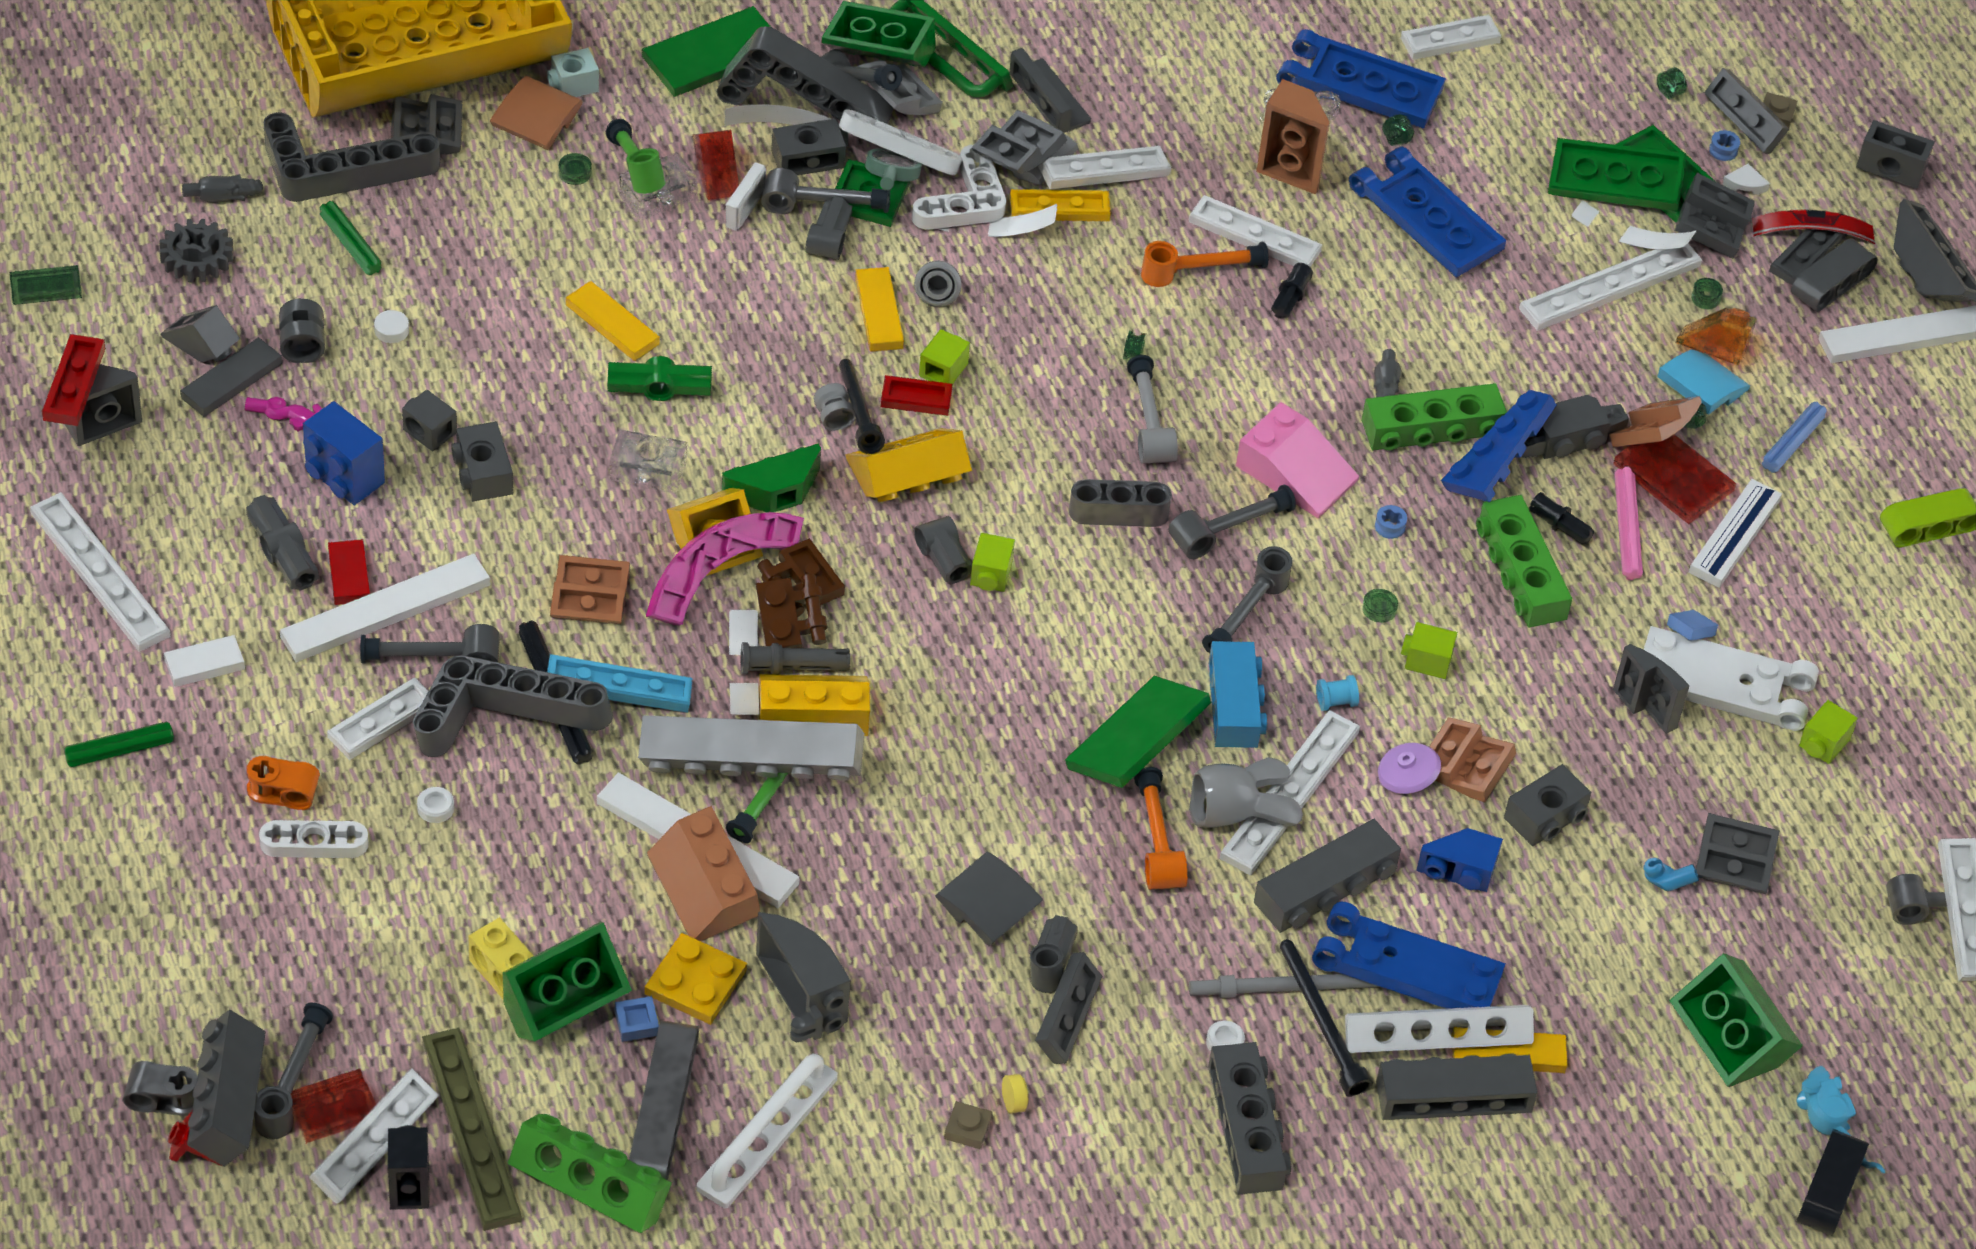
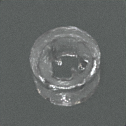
(1328, 99)

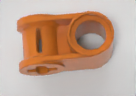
(285, 783)

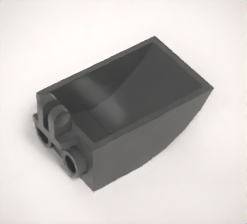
(804, 975)

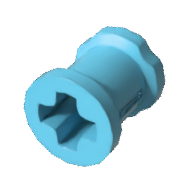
(1337, 693)

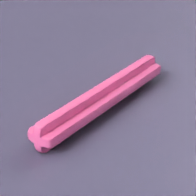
(1628, 523)

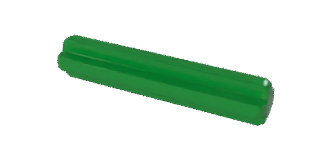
(350, 238)
(118, 744)

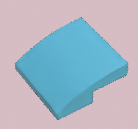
(1702, 376)

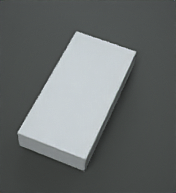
(745, 196)
(204, 661)

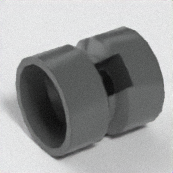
(301, 331)

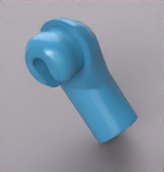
(1668, 878)

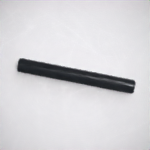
(539, 657)

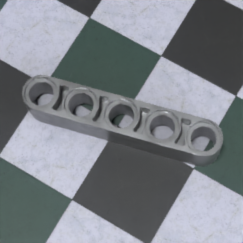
(664, 1096)

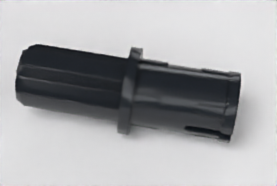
(1292, 290)
(1561, 518)

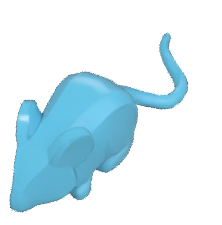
(1827, 1106)

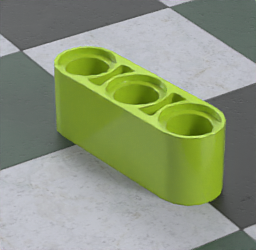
(1930, 517)

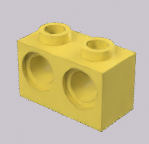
(495, 951)

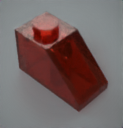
(716, 163)

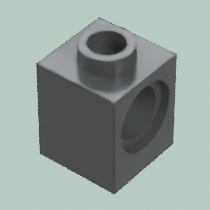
(429, 420)

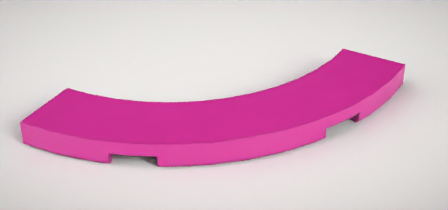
(710, 550)

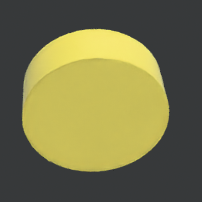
(1014, 1093)

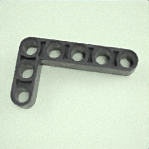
(800, 71)
(347, 168)
(507, 689)

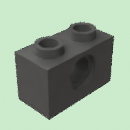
(809, 147)
(1895, 154)
(483, 461)
(1547, 805)

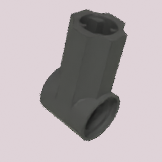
(828, 234)
(941, 542)
(1052, 953)

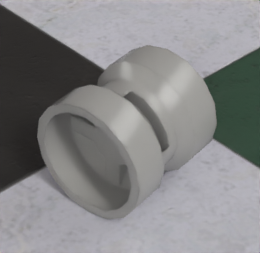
(834, 406)

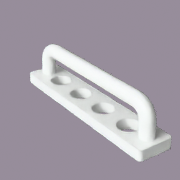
(1515, 1018)
(810, 1073)

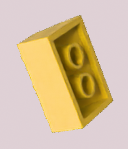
(911, 463)
(815, 699)

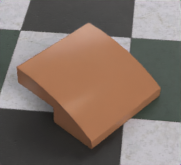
(536, 112)
(1656, 421)
(590, 589)
(1469, 759)

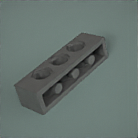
(1251, 1169)

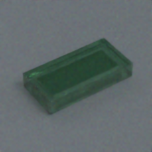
(45, 285)

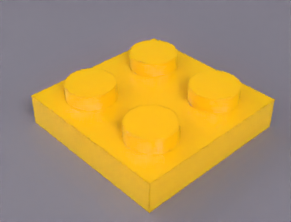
(695, 978)

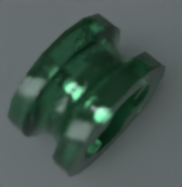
(1671, 82)
(1398, 130)
(1705, 301)
(1134, 345)

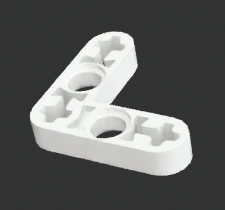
(976, 196)

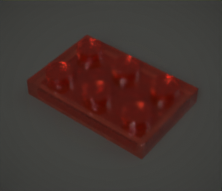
(1676, 476)

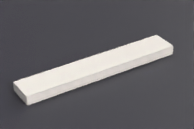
(1608, 285)
(1899, 334)
(100, 572)
(384, 607)
(1307, 771)
(658, 815)

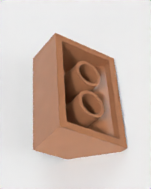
(1293, 137)
(703, 876)

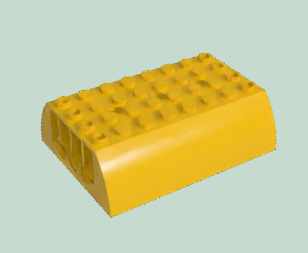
(322, 32)

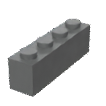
(1327, 876)
(1456, 1087)
(226, 1088)

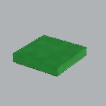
(858, 178)

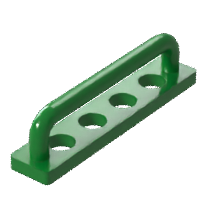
(996, 72)

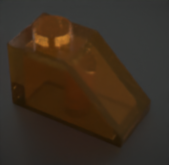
(1720, 334)

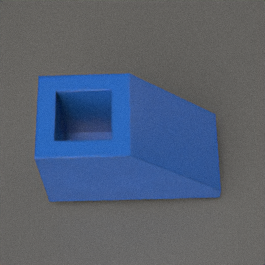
(1462, 858)

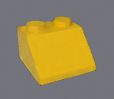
(700, 514)

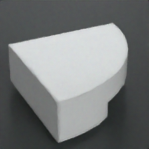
(1746, 179)

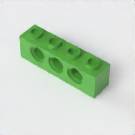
(1431, 416)
(1524, 561)
(535, 1156)

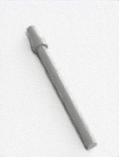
(1228, 986)

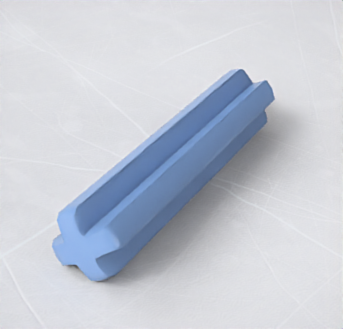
(1794, 437)

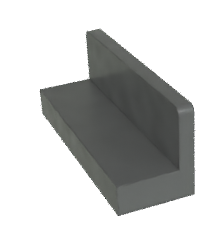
(1047, 92)

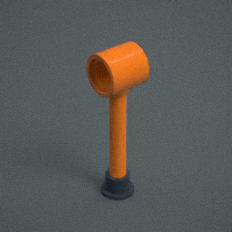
(1162, 261)
(1163, 867)

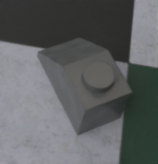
(202, 334)

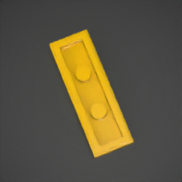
(1071, 204)
(879, 309)
(612, 320)
(1546, 1052)

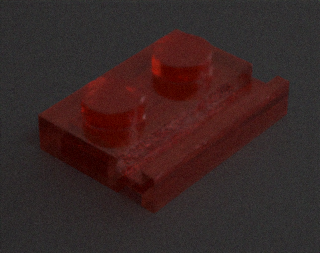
(332, 1105)

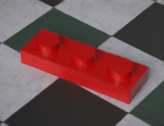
(73, 380)

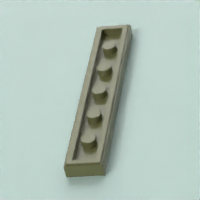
(471, 1129)

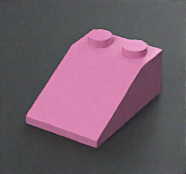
(1294, 453)

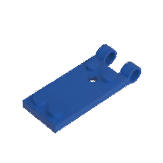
(1371, 79)
(1436, 222)
(1418, 965)

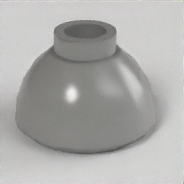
(938, 283)

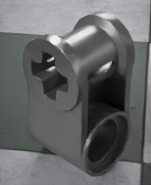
(158, 1087)

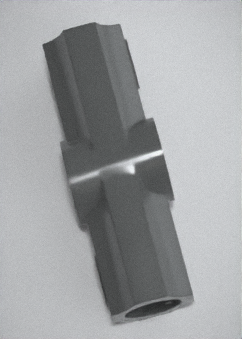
(282, 542)

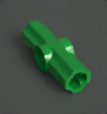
(659, 378)

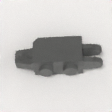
(1576, 426)

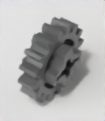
(193, 250)

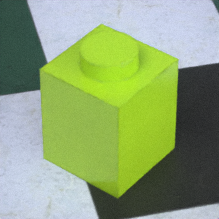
(944, 358)
(992, 562)
(1429, 650)
(1828, 732)

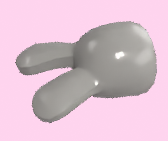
(1234, 794)

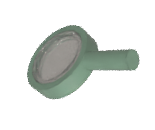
(891, 167)

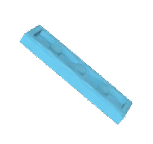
(628, 683)

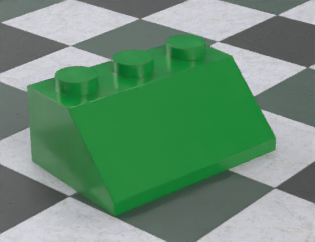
(882, 34)
(563, 983)
(1735, 1021)

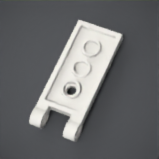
(1716, 674)

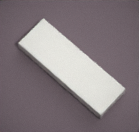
(1450, 37)
(378, 719)

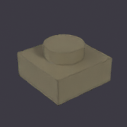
(1781, 107)
(968, 1125)

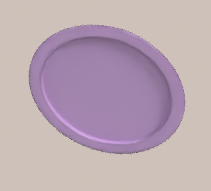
(1409, 768)

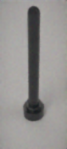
(868, 435)
(1353, 1078)

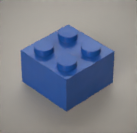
(343, 453)

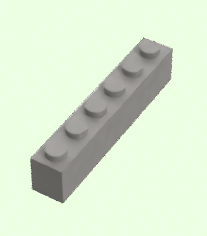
(751, 746)

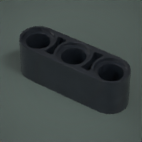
(1832, 1182)

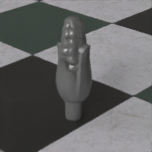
(222, 188)
(1387, 374)

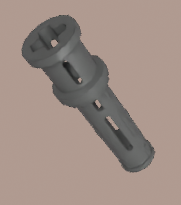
(776, 659)

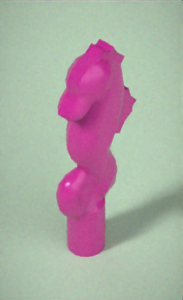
(276, 409)

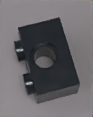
(408, 1167)

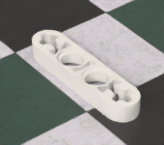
(900, 142)

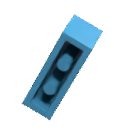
(1236, 694)

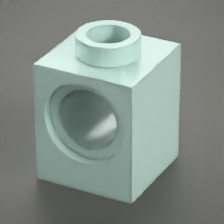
(574, 73)

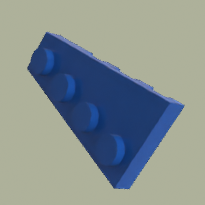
(1492, 454)

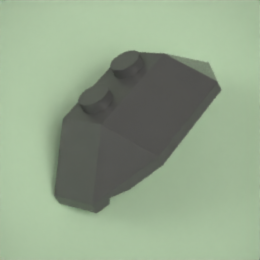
(1930, 256)

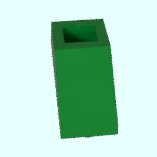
(777, 480)

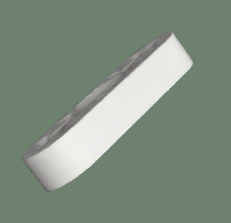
(302, 828)

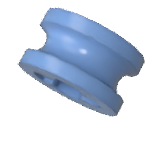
(1722, 152)
(1386, 528)

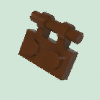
(801, 560)
(779, 614)

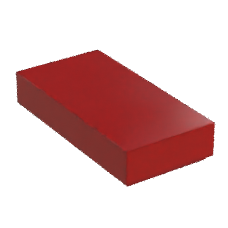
(916, 395)
(348, 570)

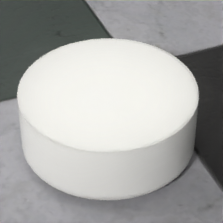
(391, 326)
(435, 804)
(1224, 1034)

